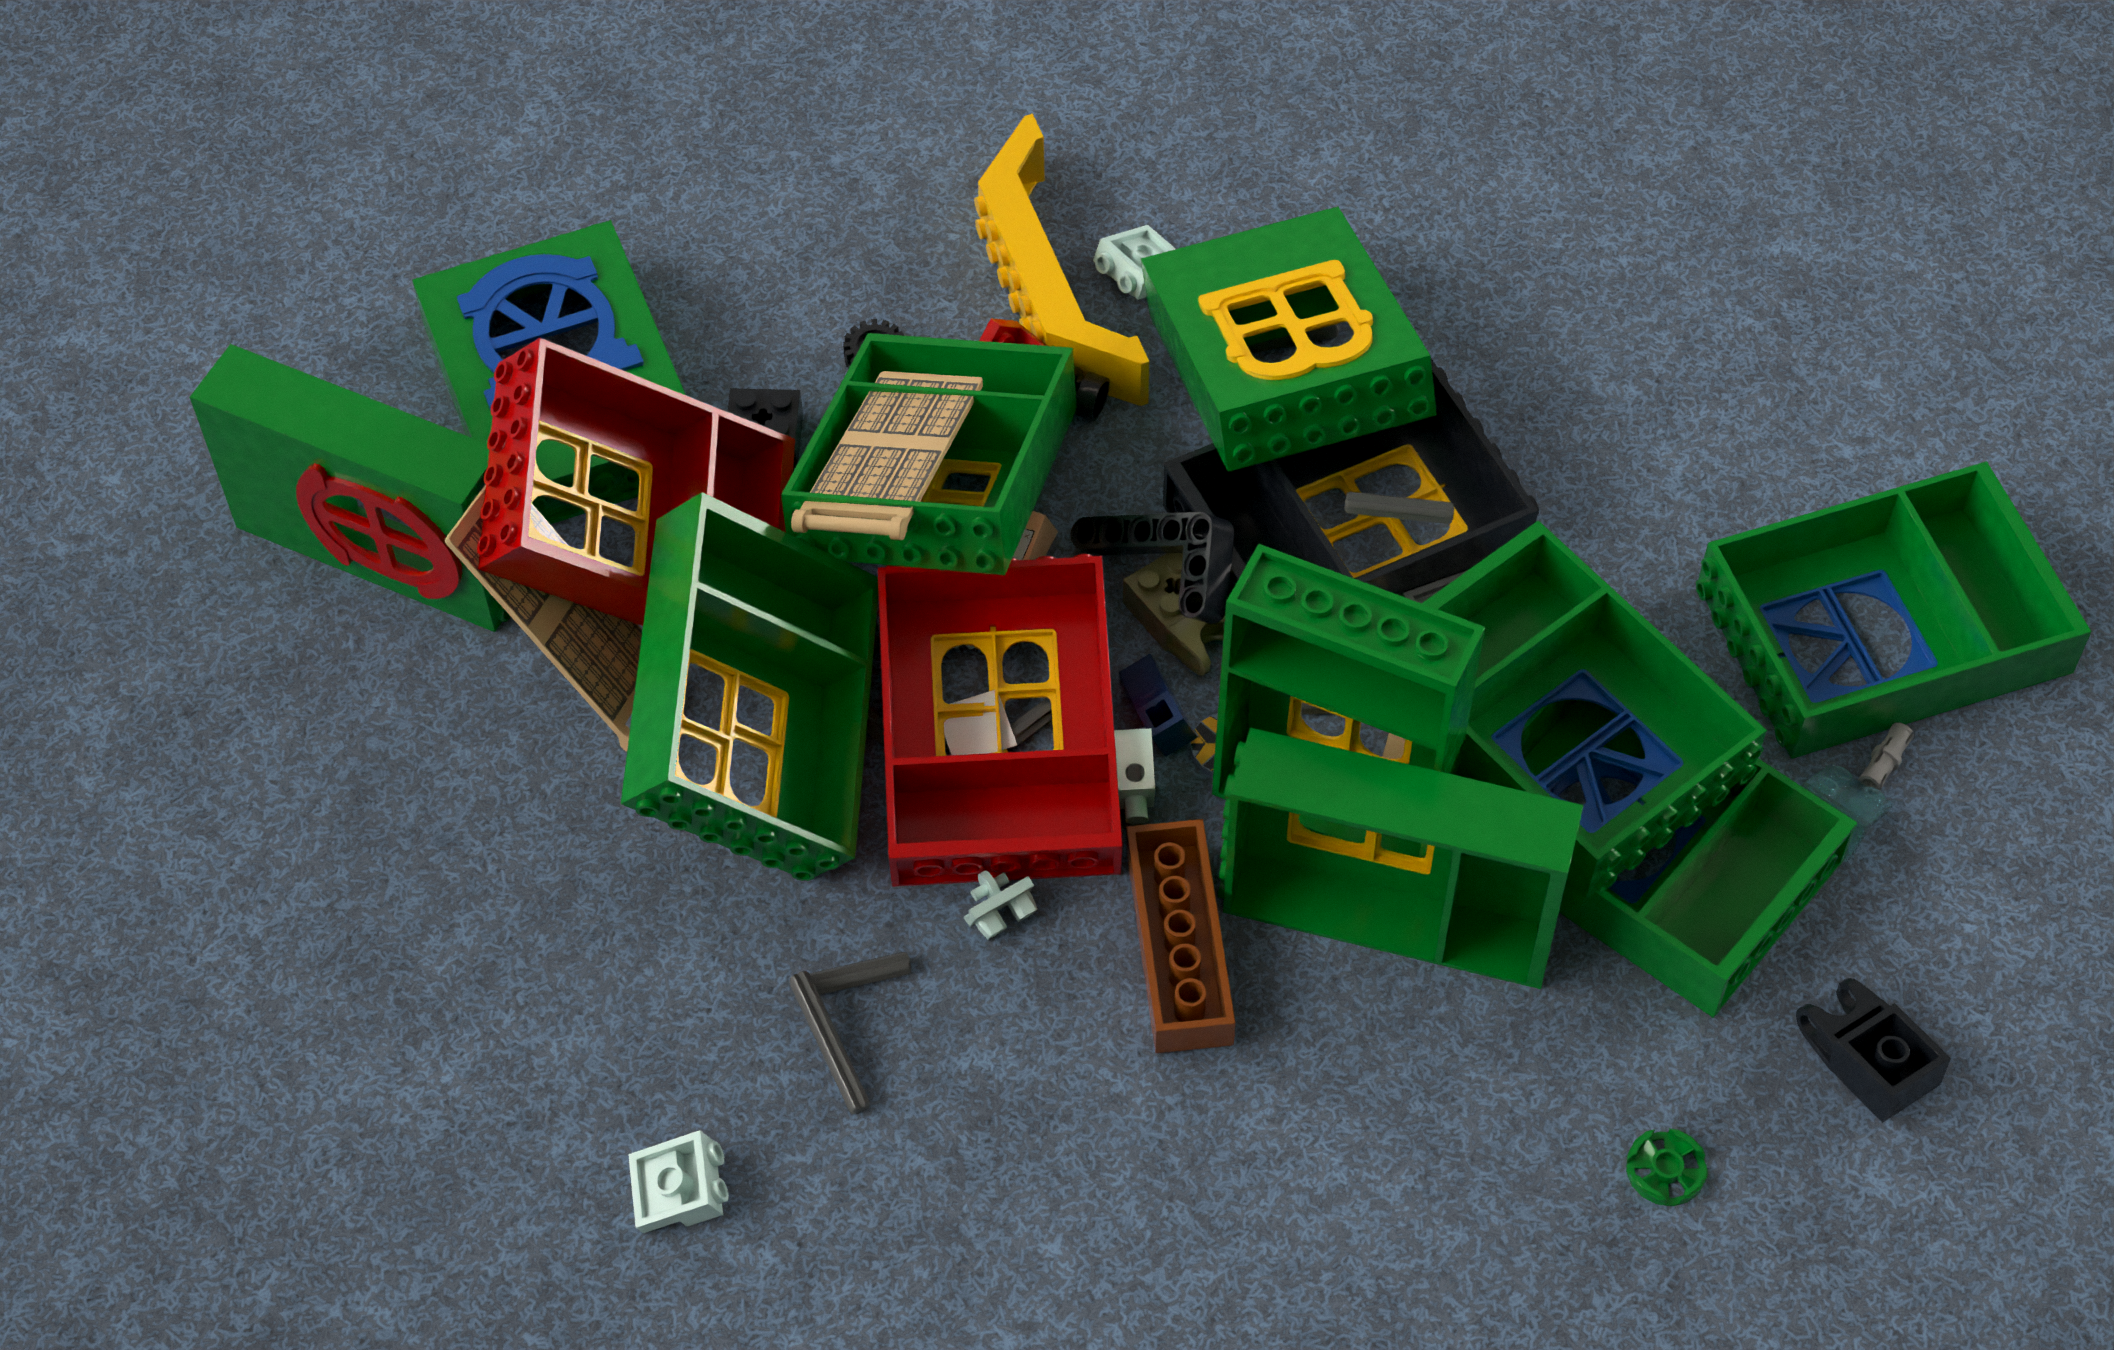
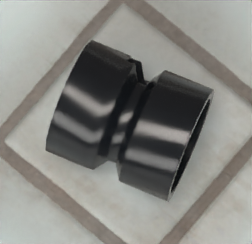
(1090, 393)

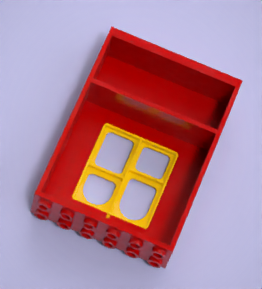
(629, 421)
(999, 809)

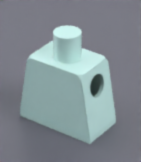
(1135, 773)

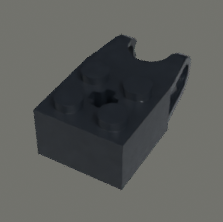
(771, 408)
(1874, 1049)

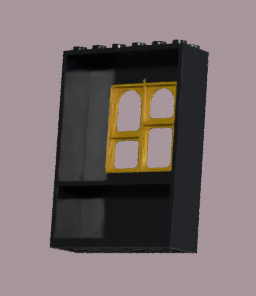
(1445, 450)

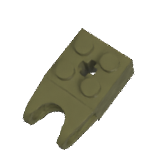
(1154, 601)

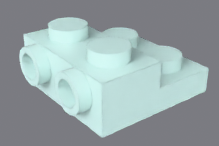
(1121, 255)
(677, 1182)

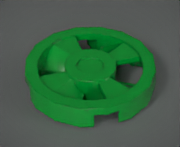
(1666, 1166)

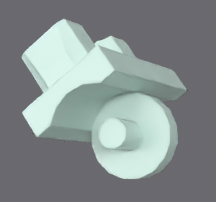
(986, 913)

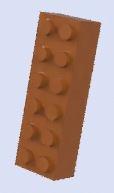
(1180, 936)

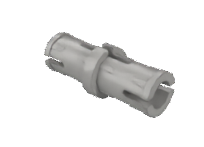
(1886, 756)

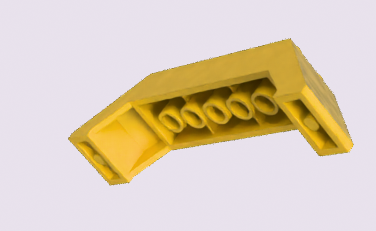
(1035, 276)

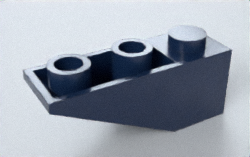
(1157, 705)

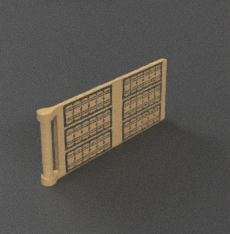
(888, 454)
(585, 645)

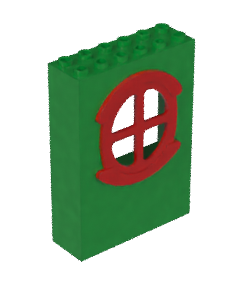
(303, 452)

